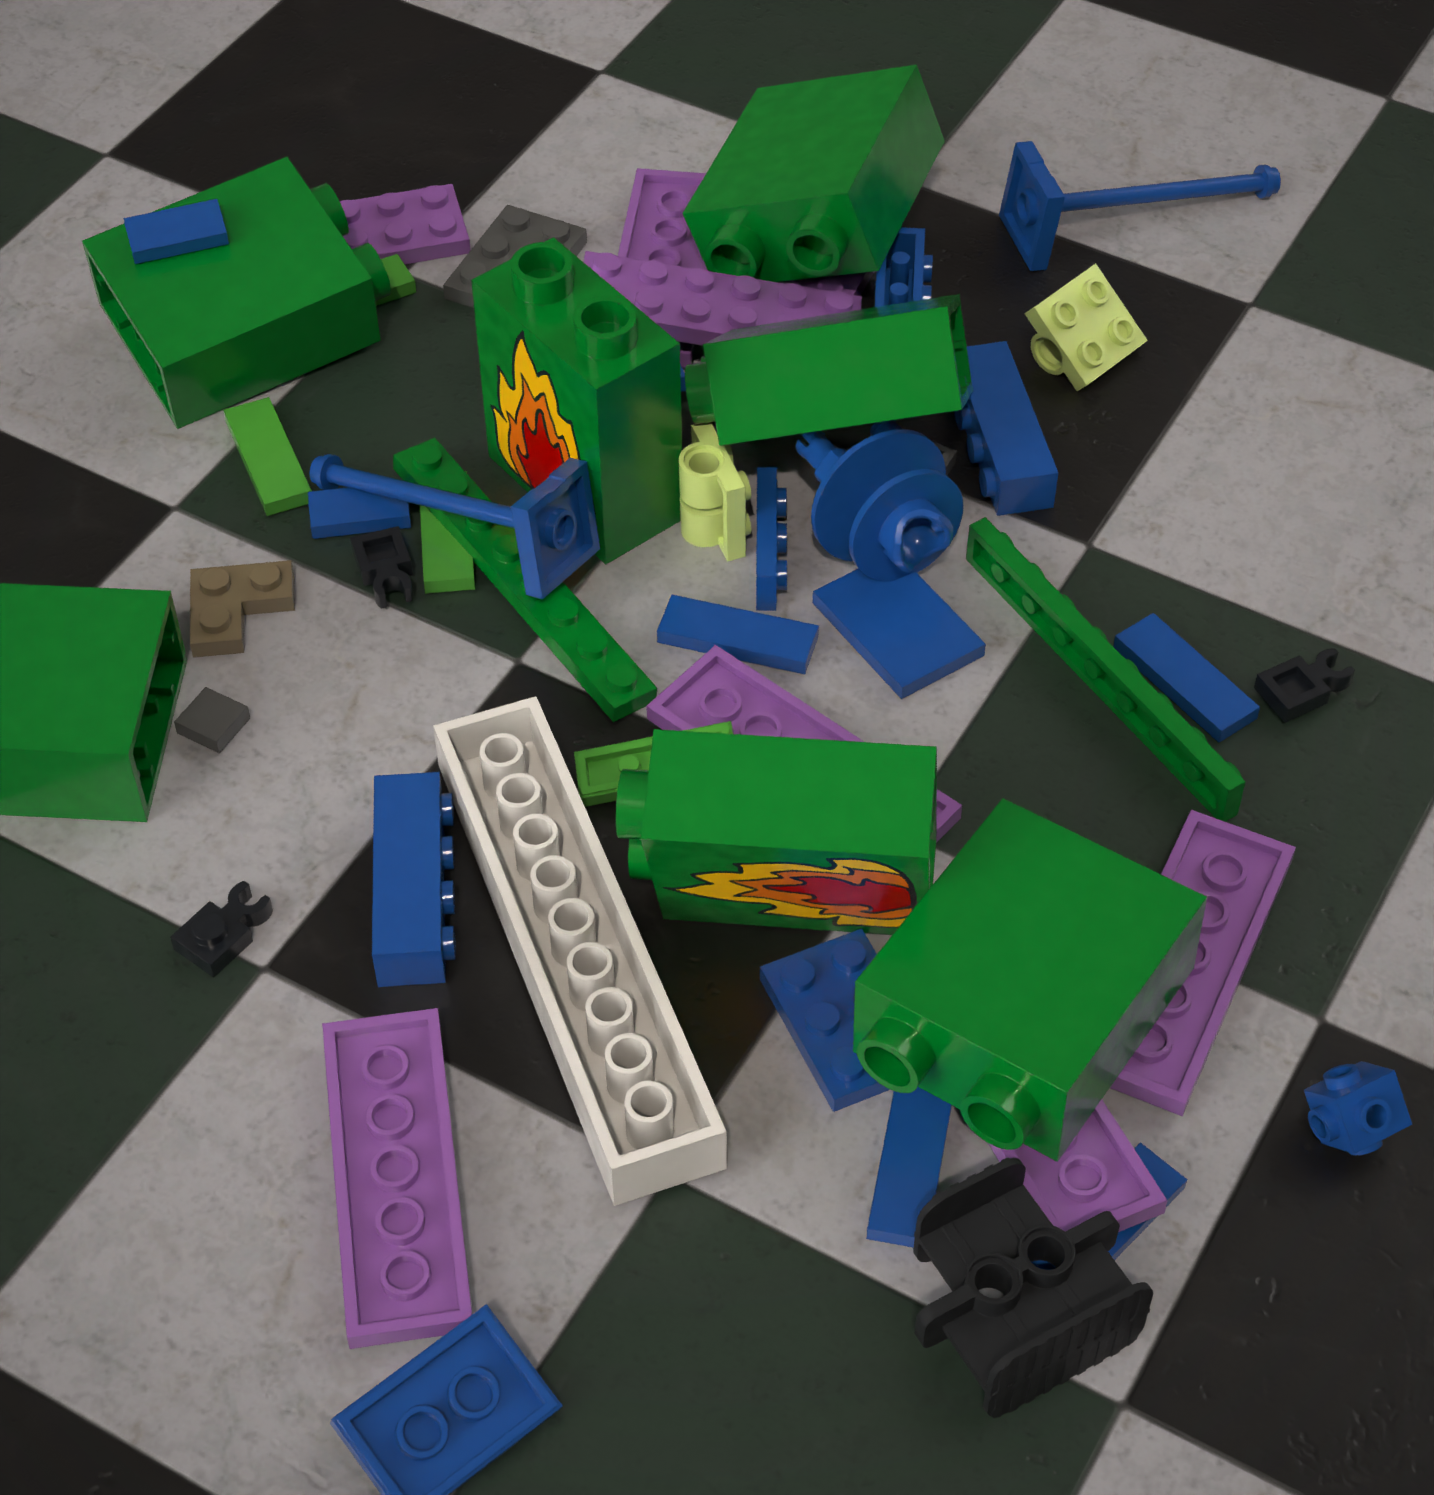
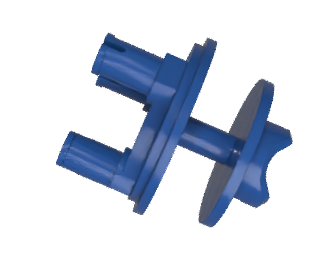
(883, 500)

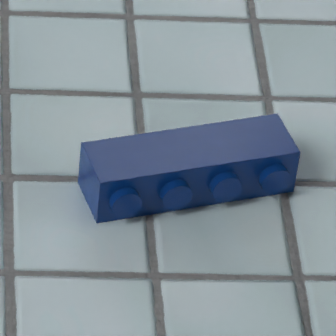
(1006, 434)
(410, 880)

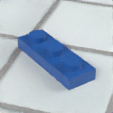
(770, 539)

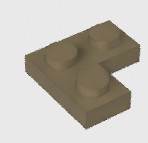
(228, 593)

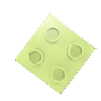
(1083, 329)
(713, 495)

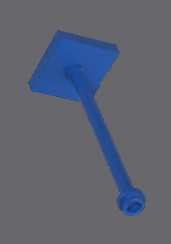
(1035, 201)
(551, 522)

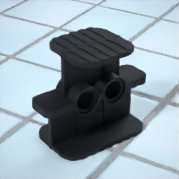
(1048, 1319)

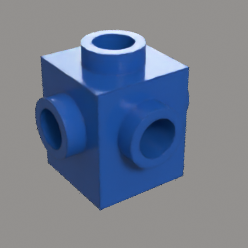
(1357, 1107)

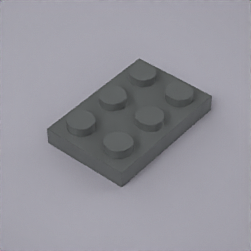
(505, 236)

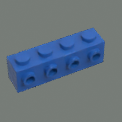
(904, 270)

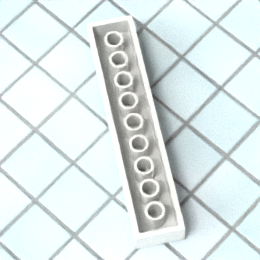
(580, 954)

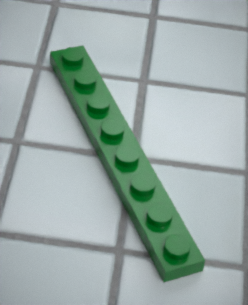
(560, 617)
(1105, 671)

